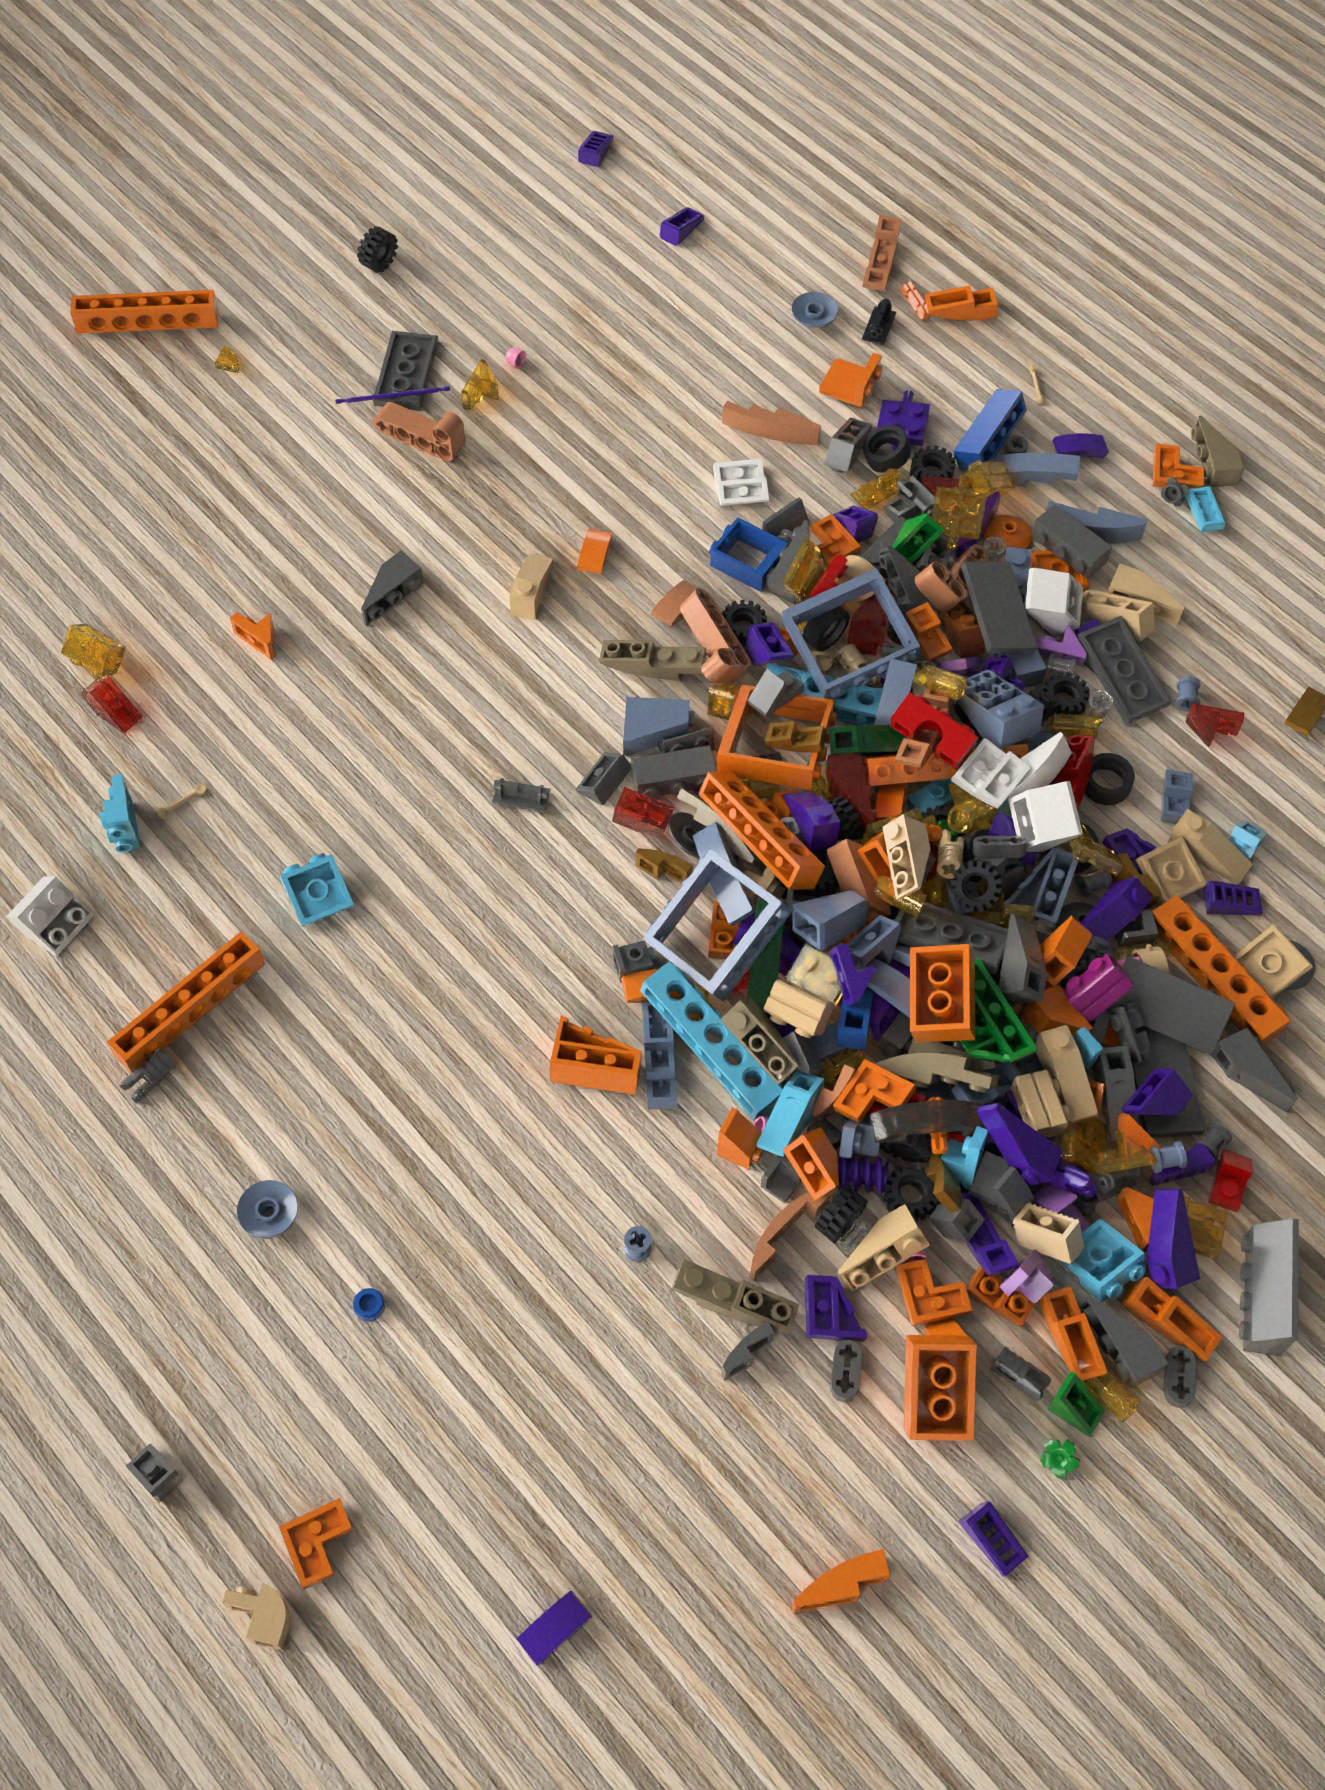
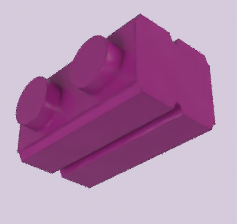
(1098, 987)

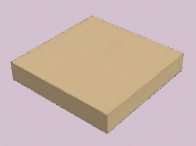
(1172, 870)
(1273, 961)

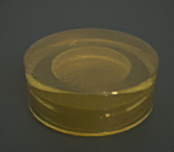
(960, 818)

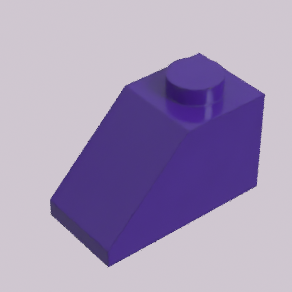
(766, 644)
(1159, 1095)

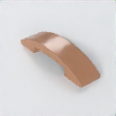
(882, 253)
(919, 750)
(764, 1252)

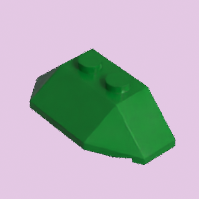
(997, 1028)

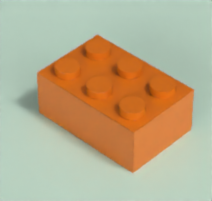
(942, 993)
(939, 1387)

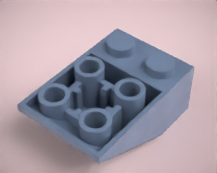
(1000, 709)

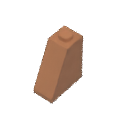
(855, 876)

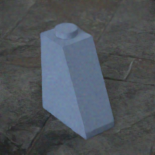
(653, 719)
(829, 918)

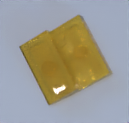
(805, 571)

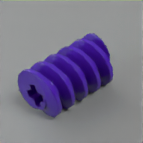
(863, 1173)

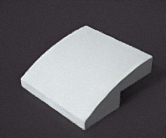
(740, 482)
(990, 773)

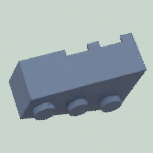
(1047, 885)

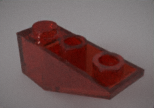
(866, 626)
(847, 778)

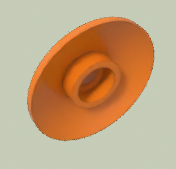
(1011, 529)

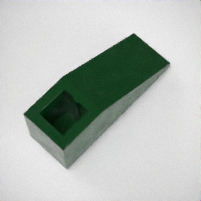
(865, 740)

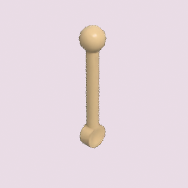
(1040, 399)
(200, 790)

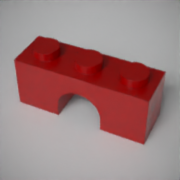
(917, 715)

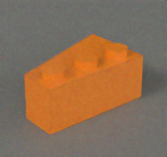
(593, 1061)

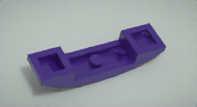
(986, 1245)

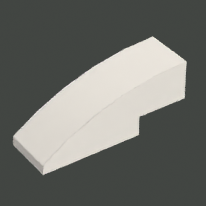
(1045, 764)

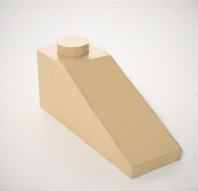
(1138, 585)
(530, 586)
(1135, 613)
(1211, 847)
(1063, 1061)

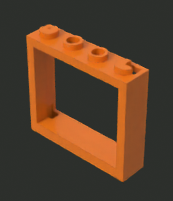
(773, 771)

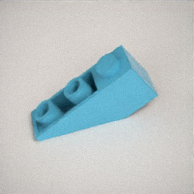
(791, 1112)

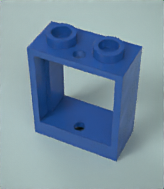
(753, 537)

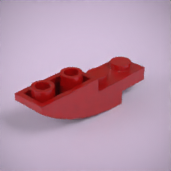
(1078, 765)

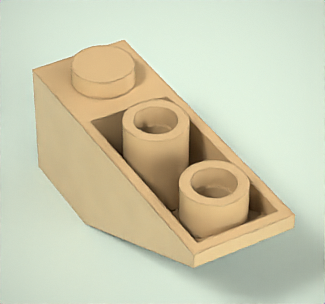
(907, 854)
(884, 1247)

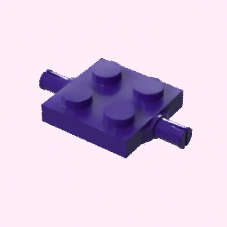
(908, 416)

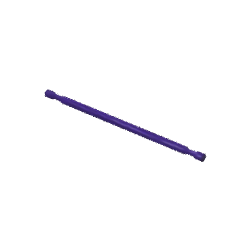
(391, 395)

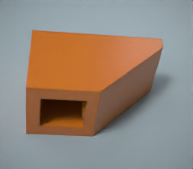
(1064, 949)

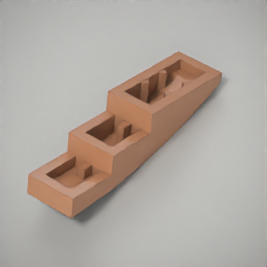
(776, 426)

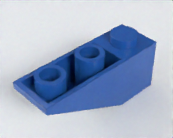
(855, 1022)

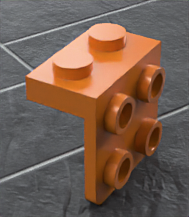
(850, 381)

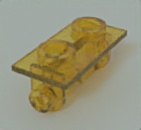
(877, 490)
(849, 1057)

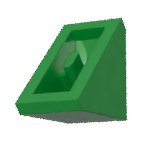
(917, 536)
(1077, 1405)

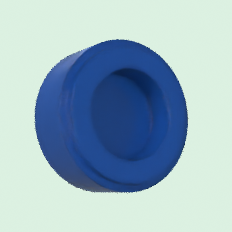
(369, 1304)

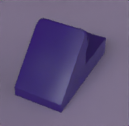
(858, 521)
(851, 981)

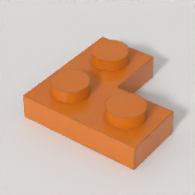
(1167, 465)
(834, 539)
(872, 1084)
(930, 1303)
(306, 1538)

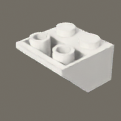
(1054, 600)
(1046, 816)
(50, 915)

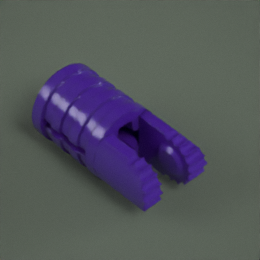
(1073, 1179)

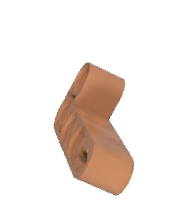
(436, 438)
(948, 587)
(725, 653)

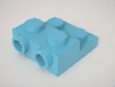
(120, 816)
(316, 889)
(1107, 1261)

